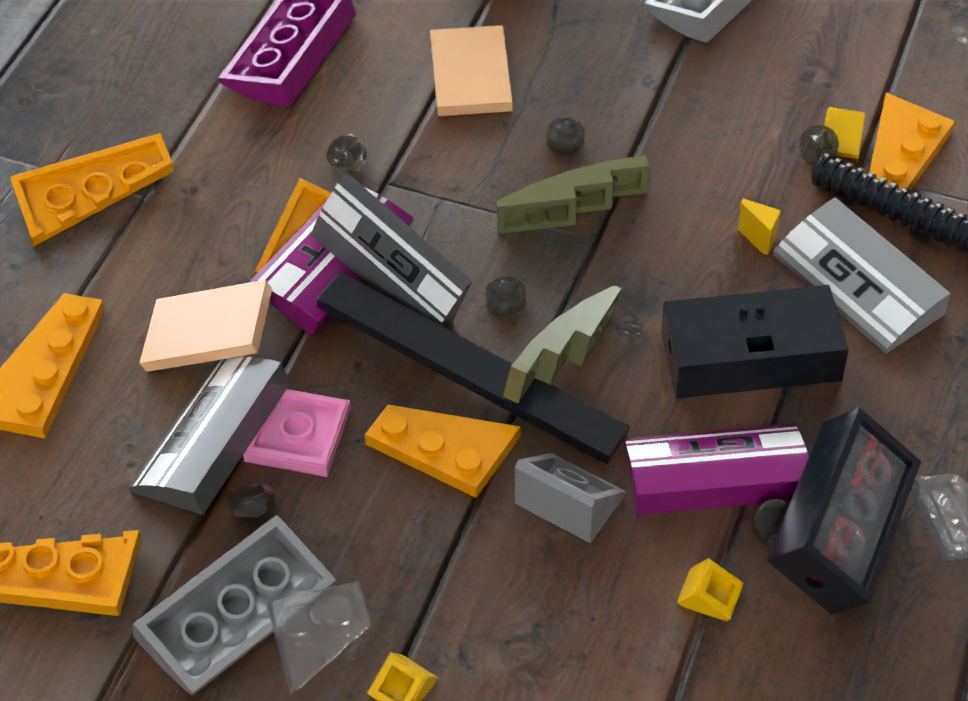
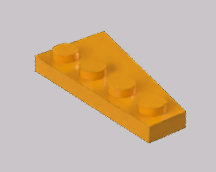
(82, 186)
(44, 365)
(70, 575)

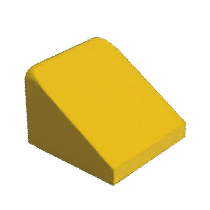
(848, 127)
(759, 224)
(710, 590)
(401, 680)

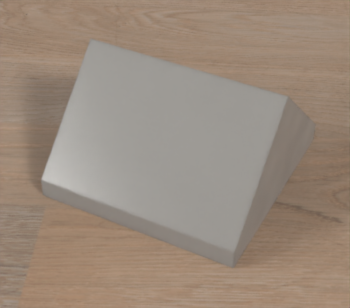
(565, 494)

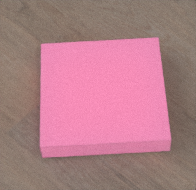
(301, 433)

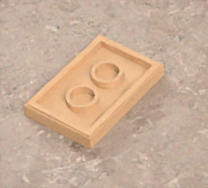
(470, 71)
(206, 326)

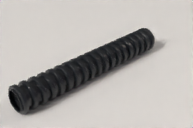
(891, 201)

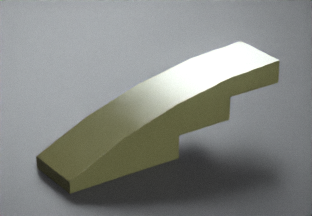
(560, 197)
(565, 338)

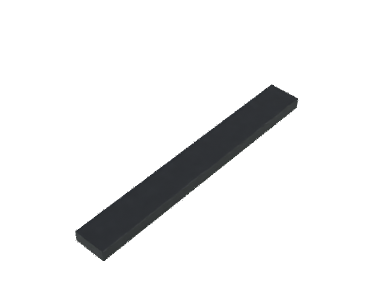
(471, 366)

